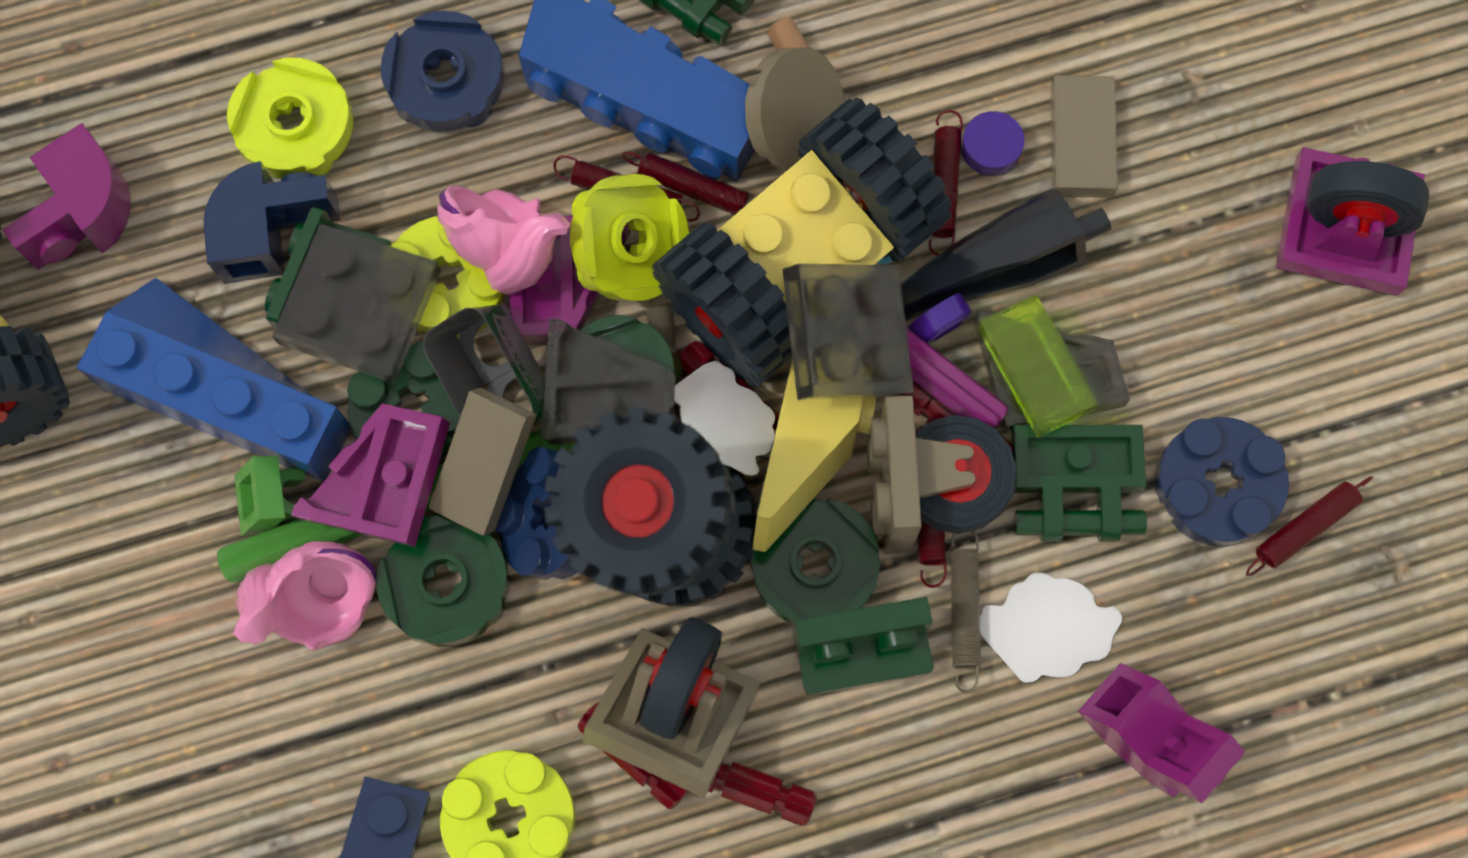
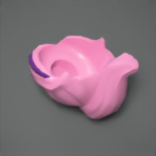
(500, 235)
(307, 596)

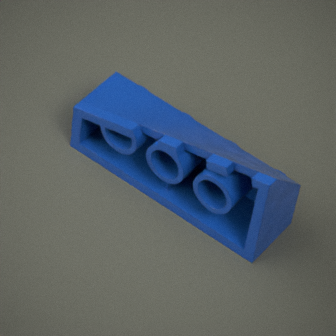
(637, 83)
(194, 371)

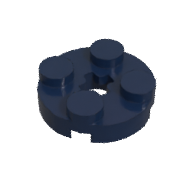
(449, 104)
(1252, 460)
(523, 525)

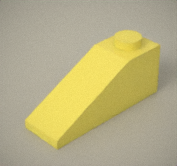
(807, 452)

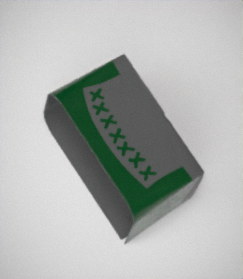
(456, 370)

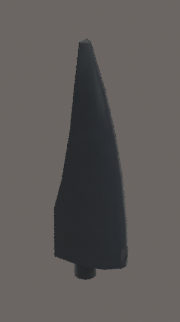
(1006, 253)

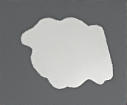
(726, 416)
(1049, 627)

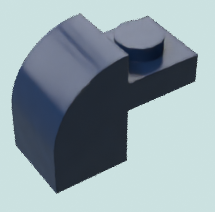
(247, 218)

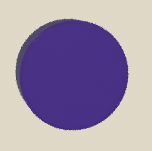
(992, 143)
(941, 319)

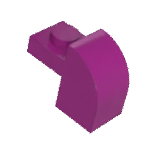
(87, 201)
(1158, 736)

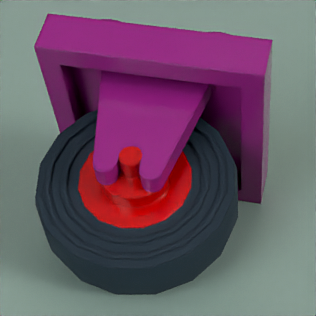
(1352, 221)

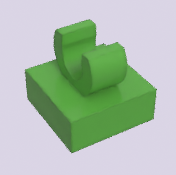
(261, 496)

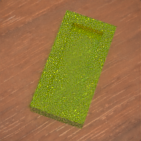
(1037, 366)

